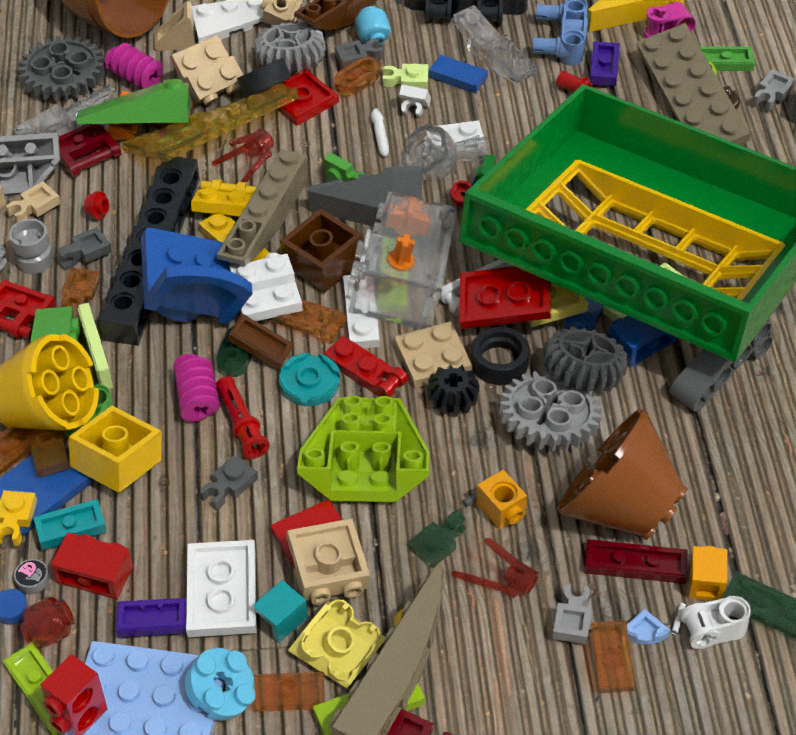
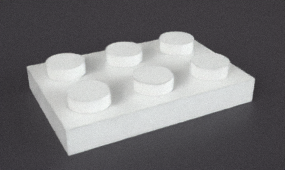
(221, 588)

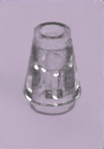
(472, 149)

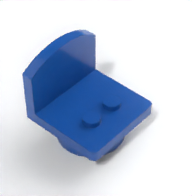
(187, 279)

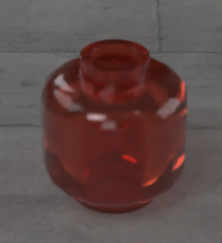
(47, 622)

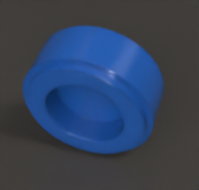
(12, 606)

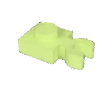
(410, 75)

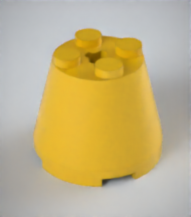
(48, 385)

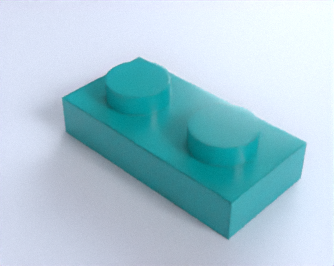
(76, 519)

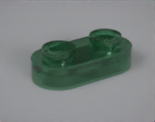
(232, 367)

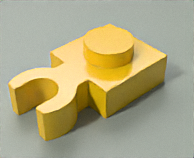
(16, 512)

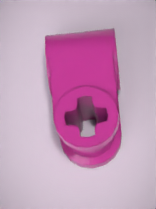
(667, 17)

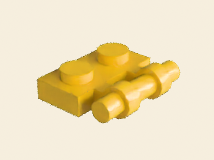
(222, 197)

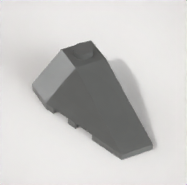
(360, 198)

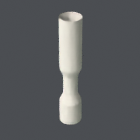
(677, 621)

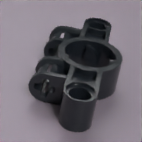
(490, 9)

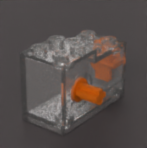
(402, 262)

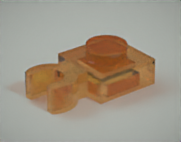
(80, 285)

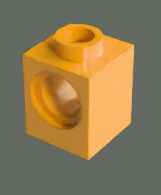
(497, 489)
(707, 573)

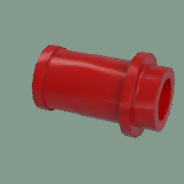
(571, 82)

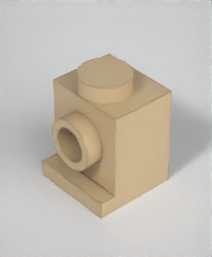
(280, 11)

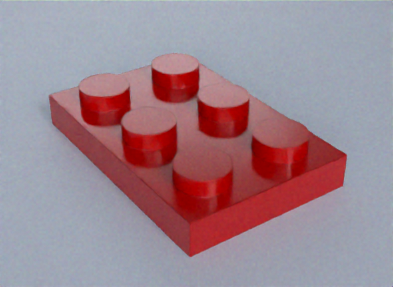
(502, 297)

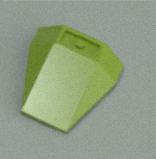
(365, 451)

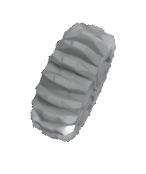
(296, 43)

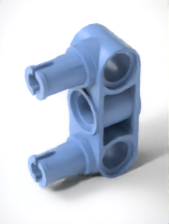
(572, 38)

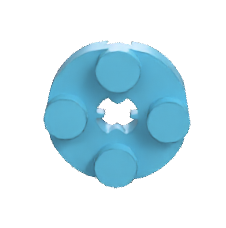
(236, 674)

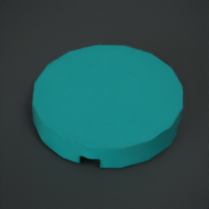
(309, 379)

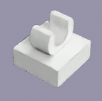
(414, 96)

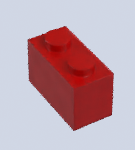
(92, 565)

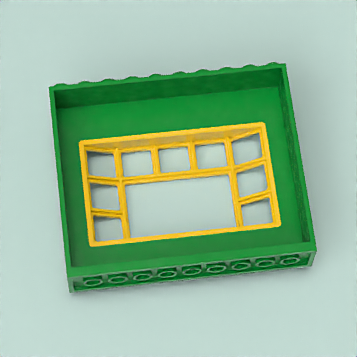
(667, 180)

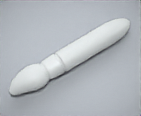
(380, 133)

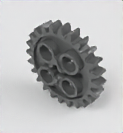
(61, 68)

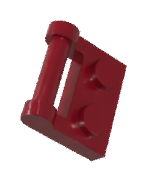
(83, 141)

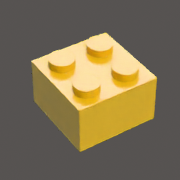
(115, 448)

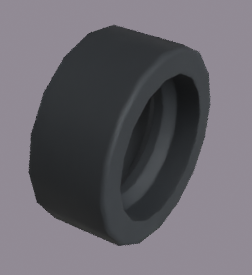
(264, 77)
(505, 338)

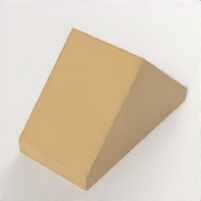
(176, 31)

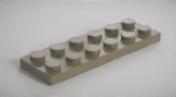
(691, 84)

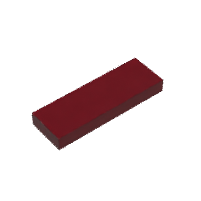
(636, 561)

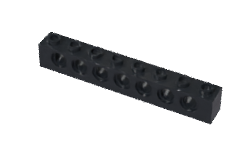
(166, 210)

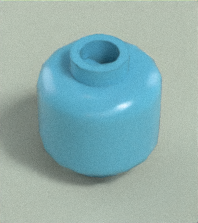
(372, 24)

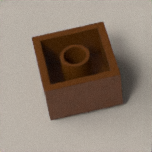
(321, 249)

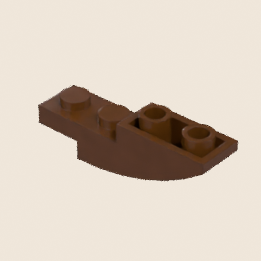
(331, 13)

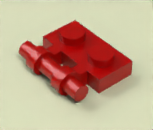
(22, 304)

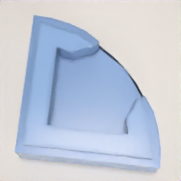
(647, 629)

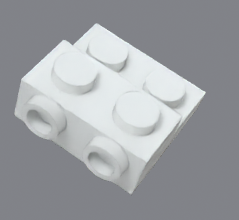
(272, 287)

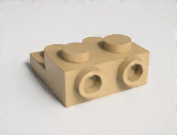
(207, 70)
(328, 561)

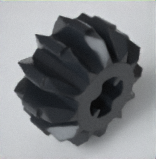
(453, 389)

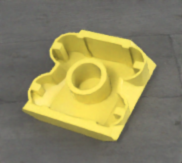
(338, 642)

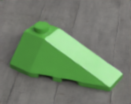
(155, 104)

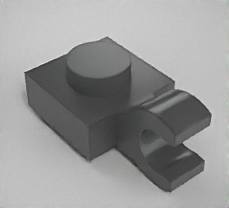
(86, 245)

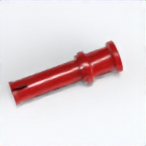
(229, 392)

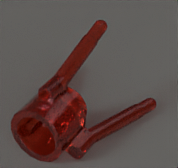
(257, 144)
(519, 575)

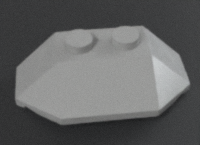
(27, 160)

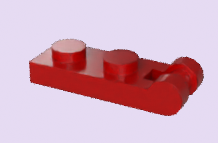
(366, 368)

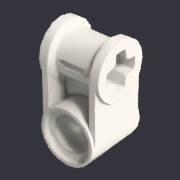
(710, 621)

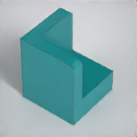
(282, 609)

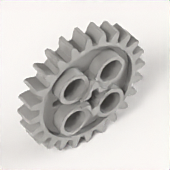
(567, 421)

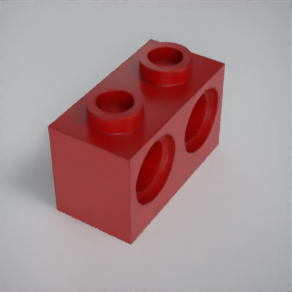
(73, 697)

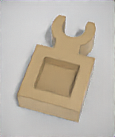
(34, 200)

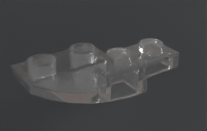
(491, 49)
(63, 120)

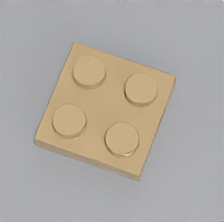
(429, 349)

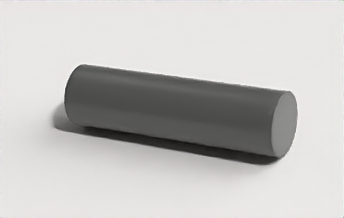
(470, 500)

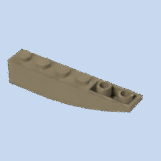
(266, 208)
(397, 668)

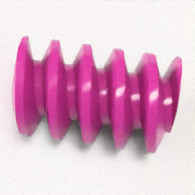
(133, 66)
(195, 387)

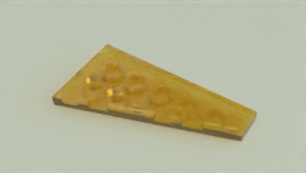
(202, 127)

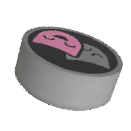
(31, 576)

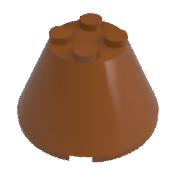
(628, 484)

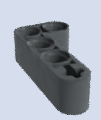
(710, 371)

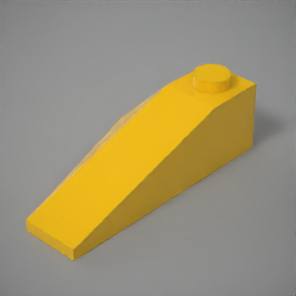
(620, 12)

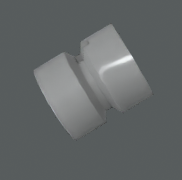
(31, 246)

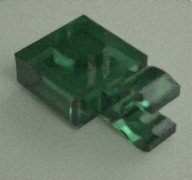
(438, 542)

